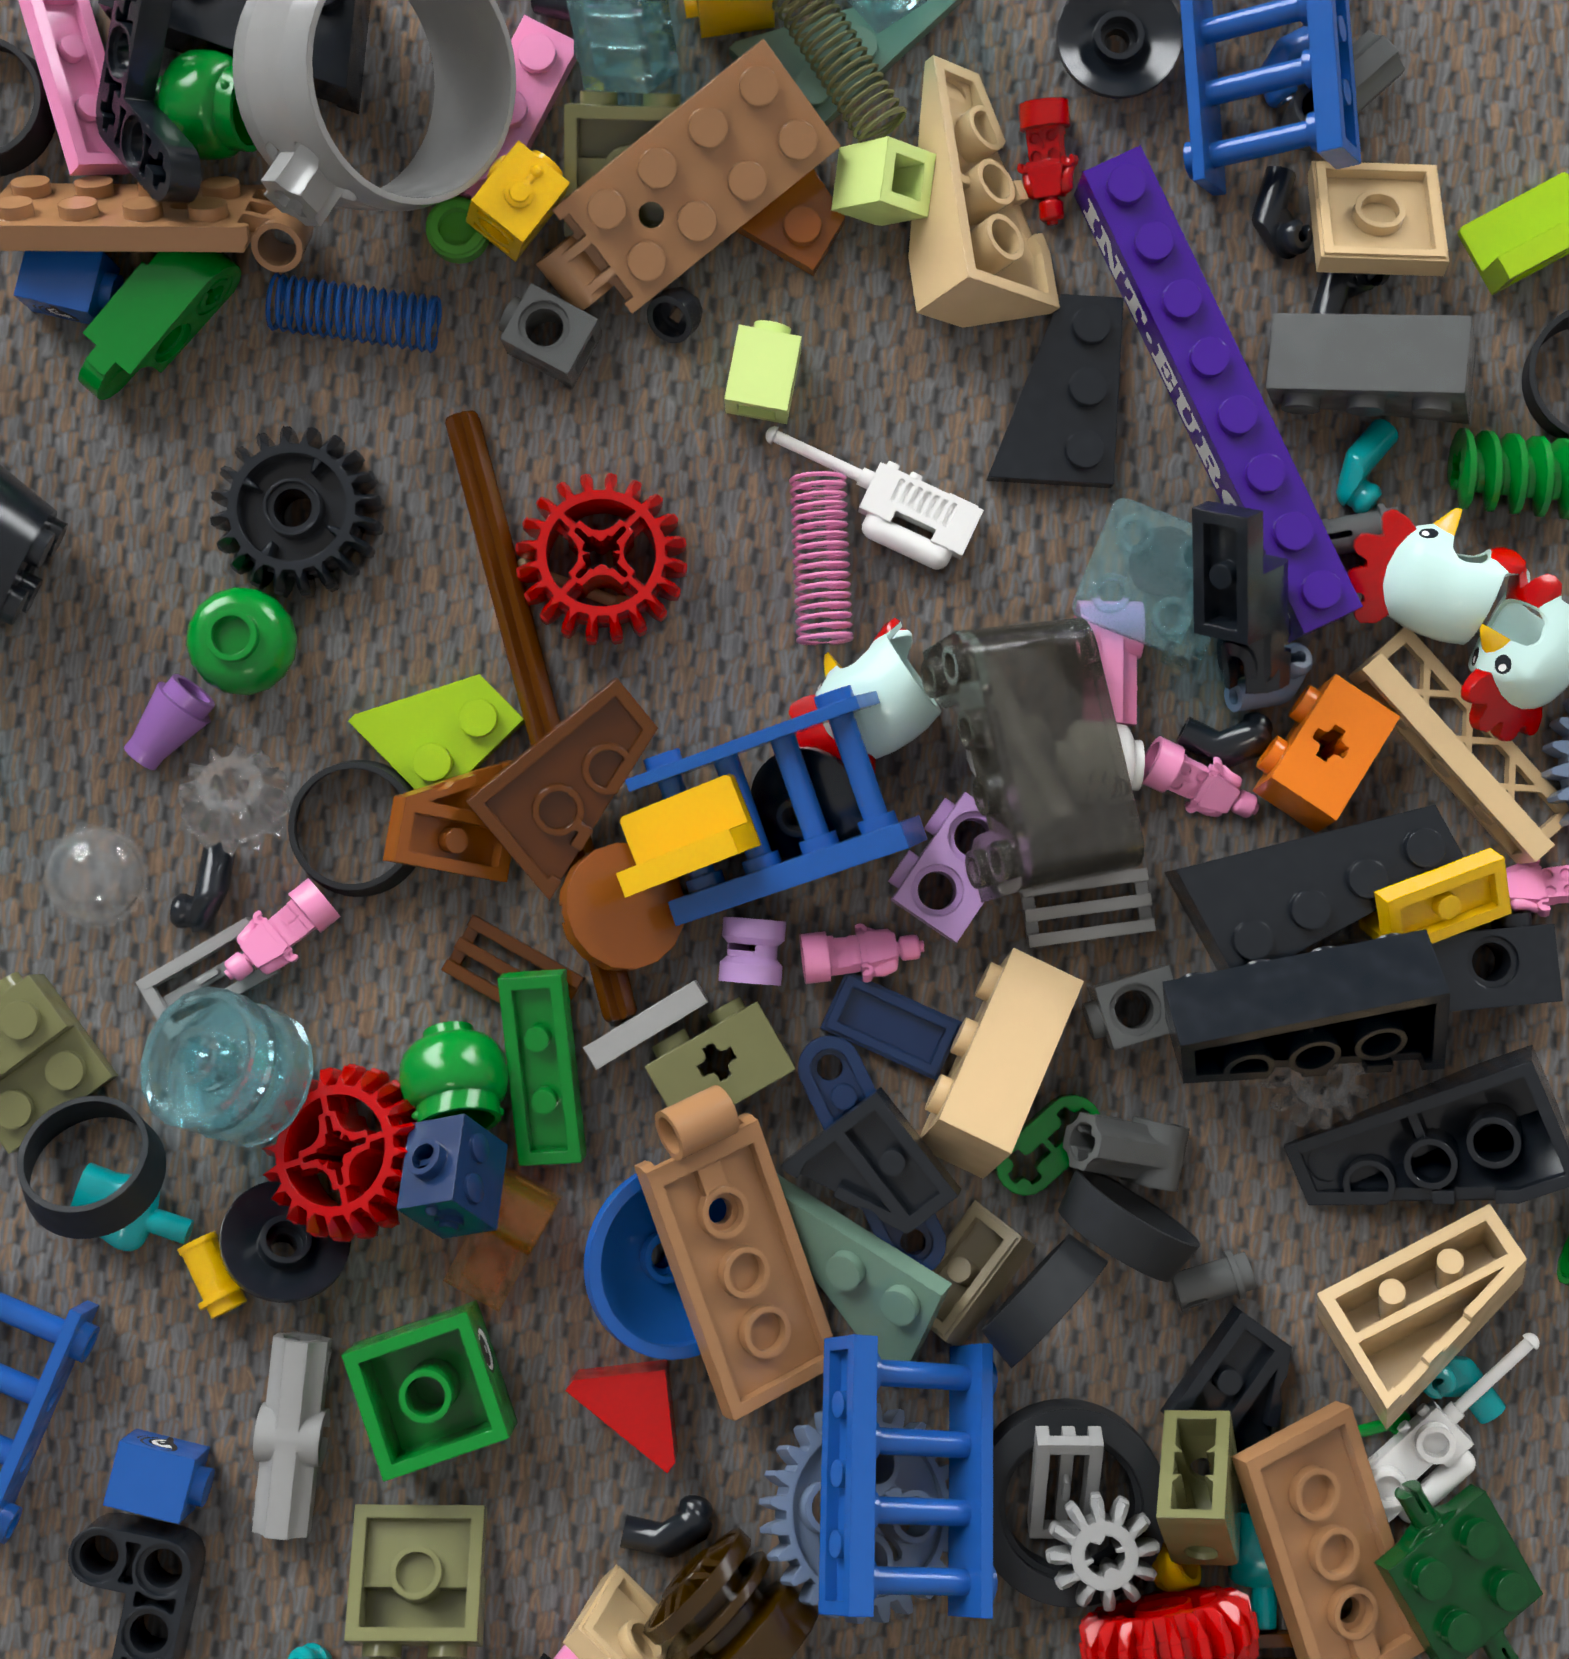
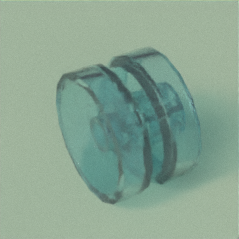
(226, 1067)

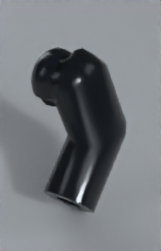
(1338, 287)
(1232, 745)
(210, 891)
(675, 1534)

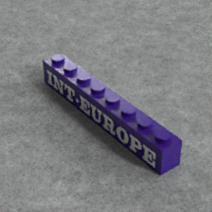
(1211, 381)

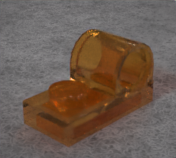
(494, 1259)

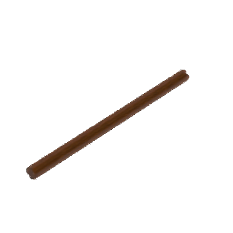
(519, 635)

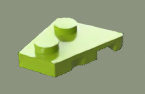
(440, 730)

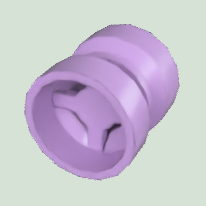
(752, 966)

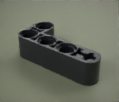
(144, 1581)

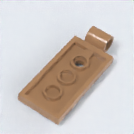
(706, 168)
(125, 218)
(741, 1276)
(1321, 1536)

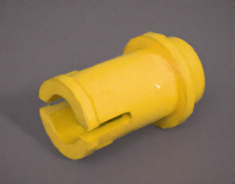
(212, 1280)

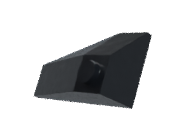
(1457, 1139)

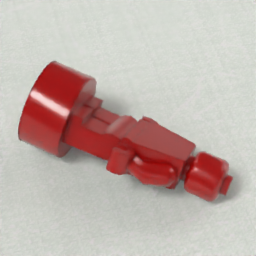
(1049, 170)

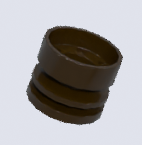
(720, 1609)

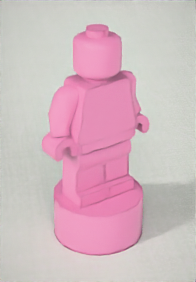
(1209, 788)
(1536, 888)
(270, 941)
(869, 951)

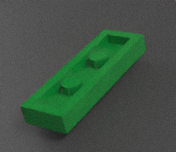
(542, 1067)

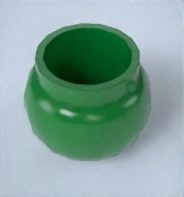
(202, 103)
(241, 641)
(455, 1074)

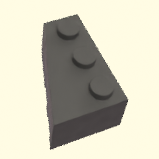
(1373, 365)

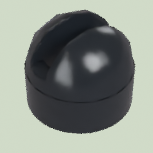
(662, 308)

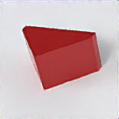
(634, 1403)

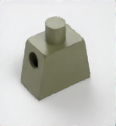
(1194, 1511)

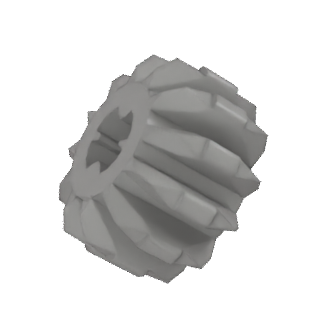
(1110, 1573)

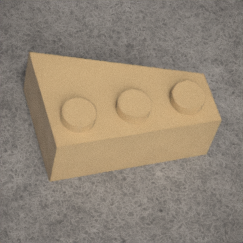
(999, 1062)
(1421, 1307)

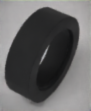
(1015, 1441)

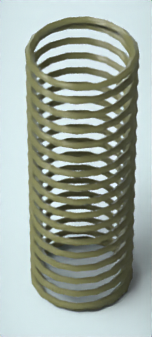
(896, 121)

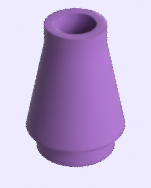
(170, 719)

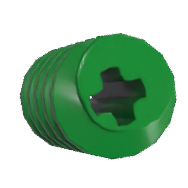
(1511, 469)

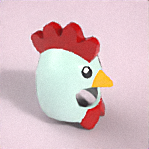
(1423, 582)
(1519, 658)
(903, 705)

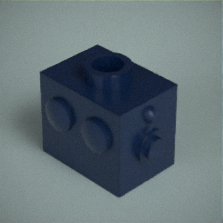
(453, 1176)

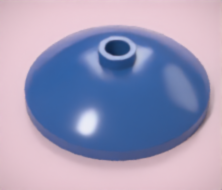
(625, 1288)

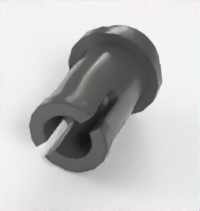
(1353, 526)
(1214, 1280)

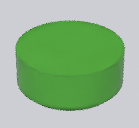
(451, 235)

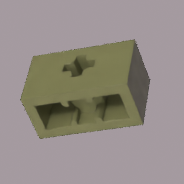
(746, 1030)

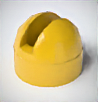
(1174, 1576)

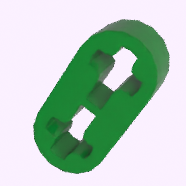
(1033, 1134)

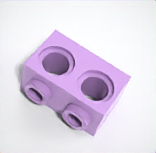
(943, 858)

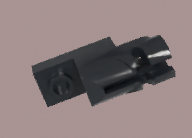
(1241, 596)

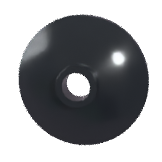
(1152, 40)
(832, 791)
(245, 1244)

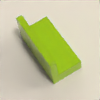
(1520, 234)

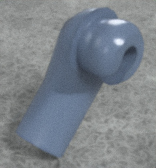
(1301, 664)

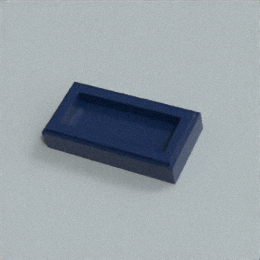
(891, 1025)

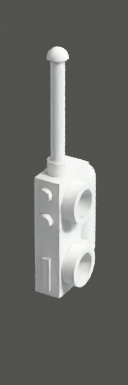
(902, 496)
(1436, 1439)

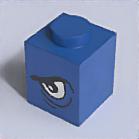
(67, 283)
(159, 1476)

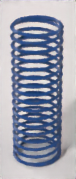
(283, 294)

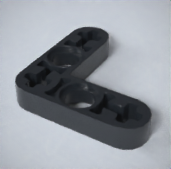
(126, 108)

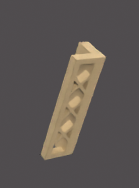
(1452, 756)

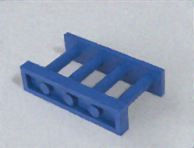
(1323, 67)
(821, 850)
(73, 1342)
(848, 1479)

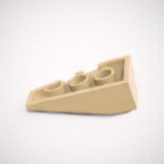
(975, 249)

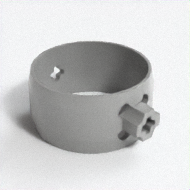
(281, 109)

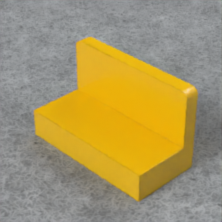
(686, 834)
(1443, 899)

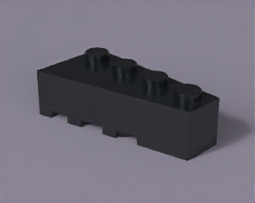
(1312, 1011)

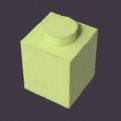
(883, 181)
(763, 371)

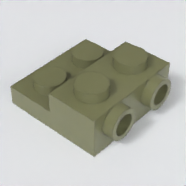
(602, 130)
(42, 1056)
(417, 1579)

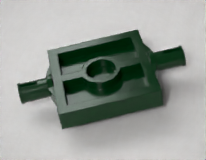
(1457, 1574)

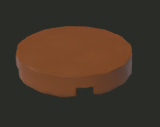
(607, 926)

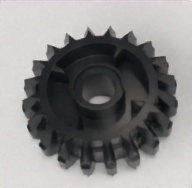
(275, 480)

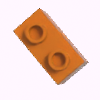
(1353, 733)

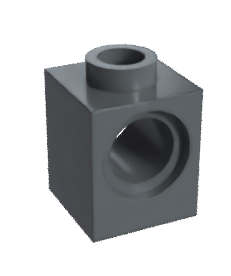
(568, 355)
(1101, 1014)

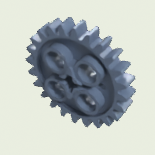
(800, 1531)

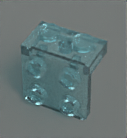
(1143, 582)

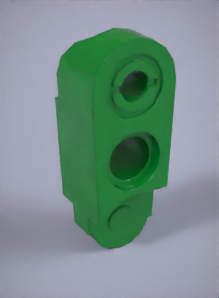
(155, 316)

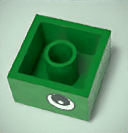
(430, 1390)

